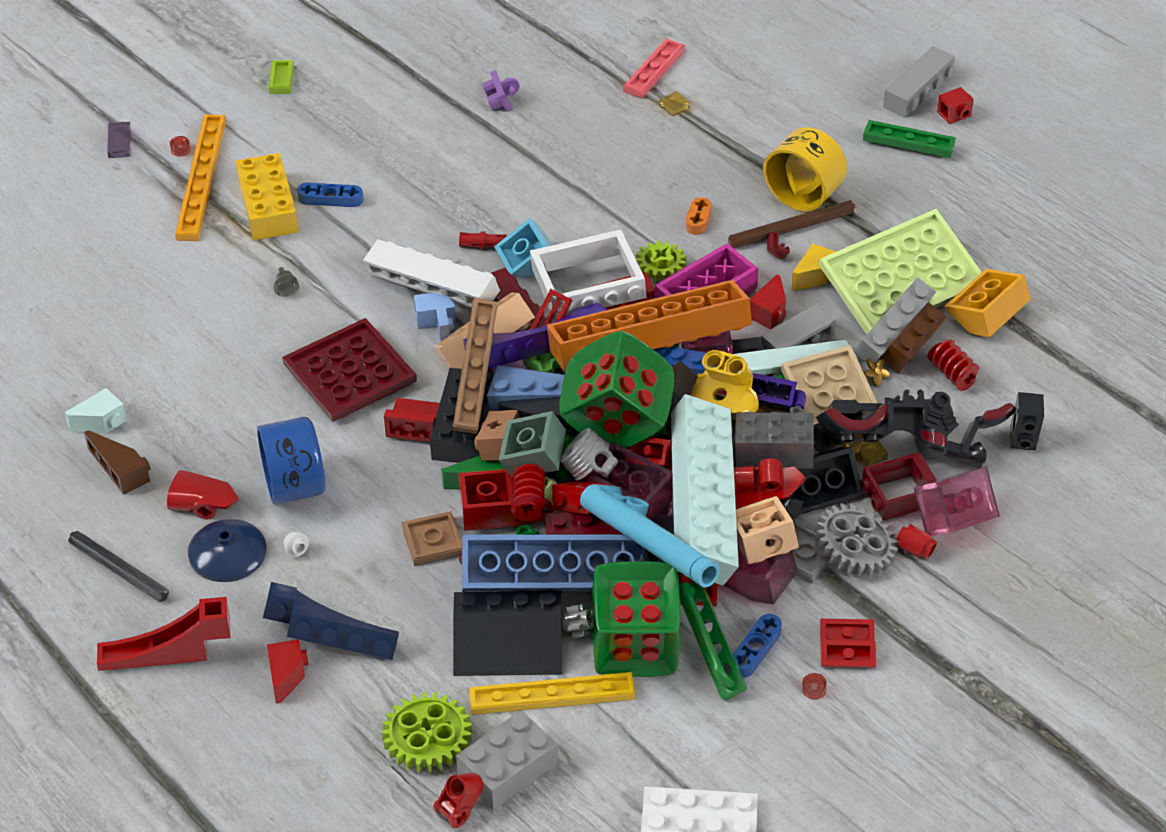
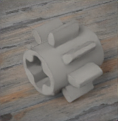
(578, 621)

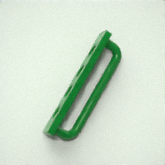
(727, 685)

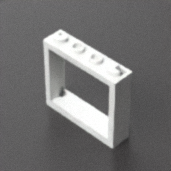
(585, 251)

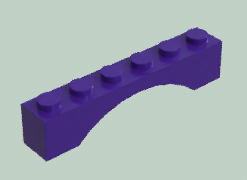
(529, 343)

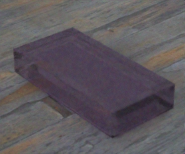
(119, 139)

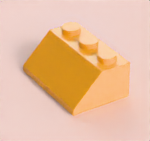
(989, 301)

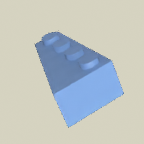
(522, 384)

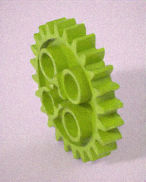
(426, 732)

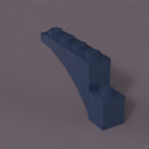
(324, 626)

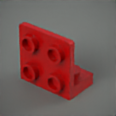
(411, 419)

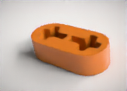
(702, 216)

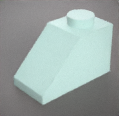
(97, 414)

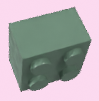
(533, 441)

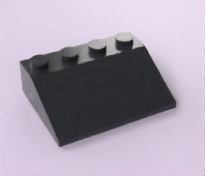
(507, 633)

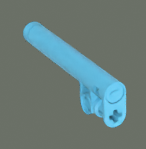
(630, 519)

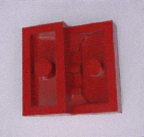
(847, 643)

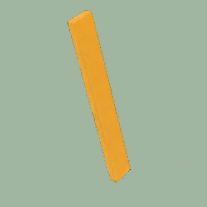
(200, 178)

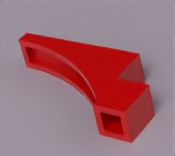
(173, 643)

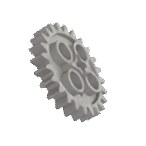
(855, 540)

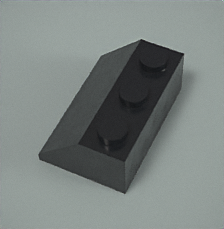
(830, 481)

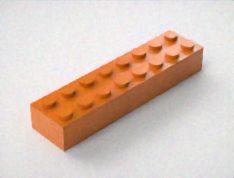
(658, 320)

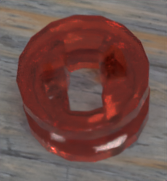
(180, 141)
(821, 689)

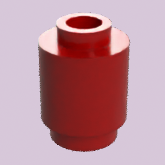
(916, 542)

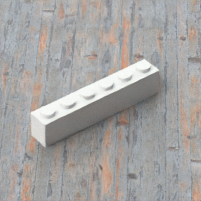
(429, 273)

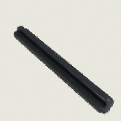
(118, 566)

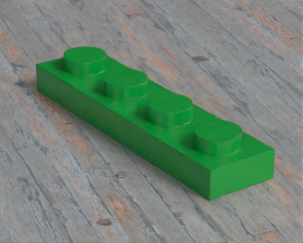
(909, 138)

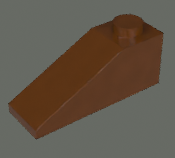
(119, 462)

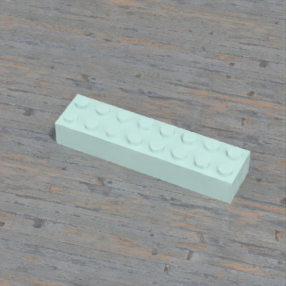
(705, 481)

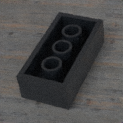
(447, 443)

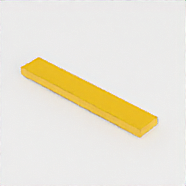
(551, 693)

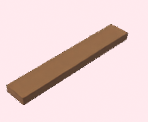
(475, 366)

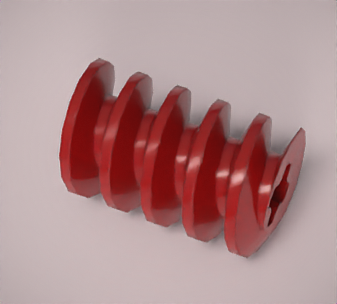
(954, 364)
(528, 492)

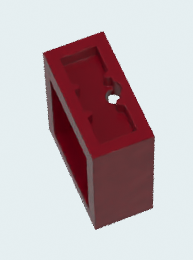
(892, 470)

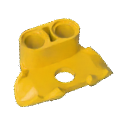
(740, 395)

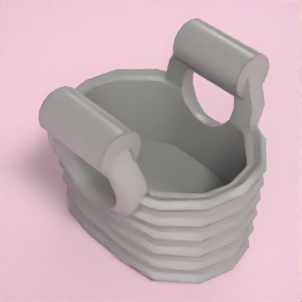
(581, 454)

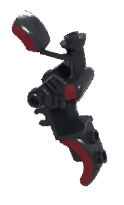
(925, 419)

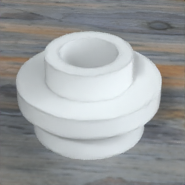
(296, 544)

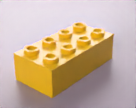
(266, 196)

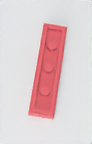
(654, 68)

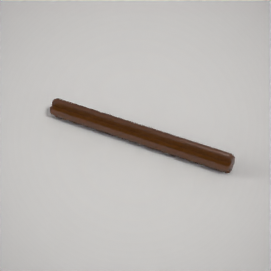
(792, 223)

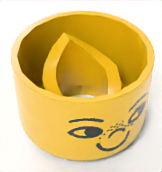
(805, 169)

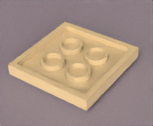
(829, 378)

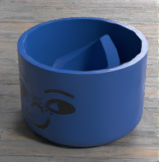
(291, 460)

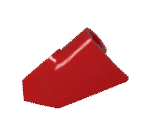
(764, 482)
(199, 494)

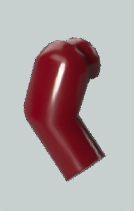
(774, 249)

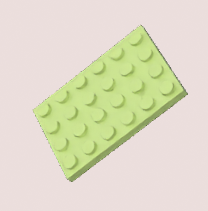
(882, 267)

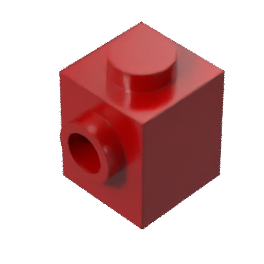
(955, 105)

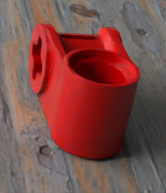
(459, 797)

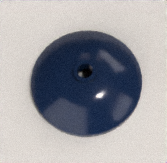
(227, 550)

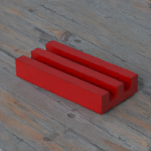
(544, 306)

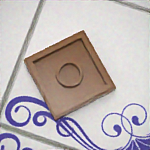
(432, 538)

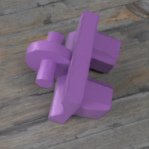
(498, 91)

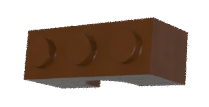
(913, 337)

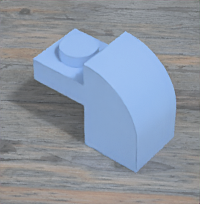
(434, 311)

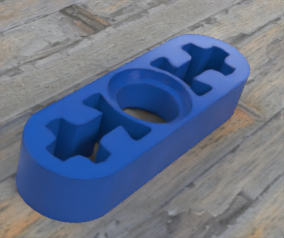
(351, 194)
(757, 634)

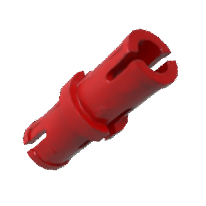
(481, 240)

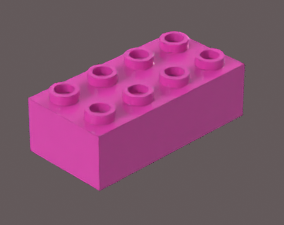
(716, 267)

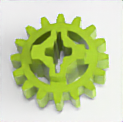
(660, 260)

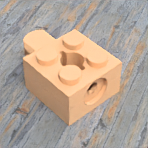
(764, 522)

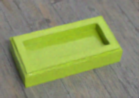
(281, 77)

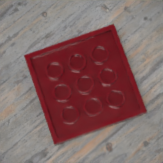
(349, 369)

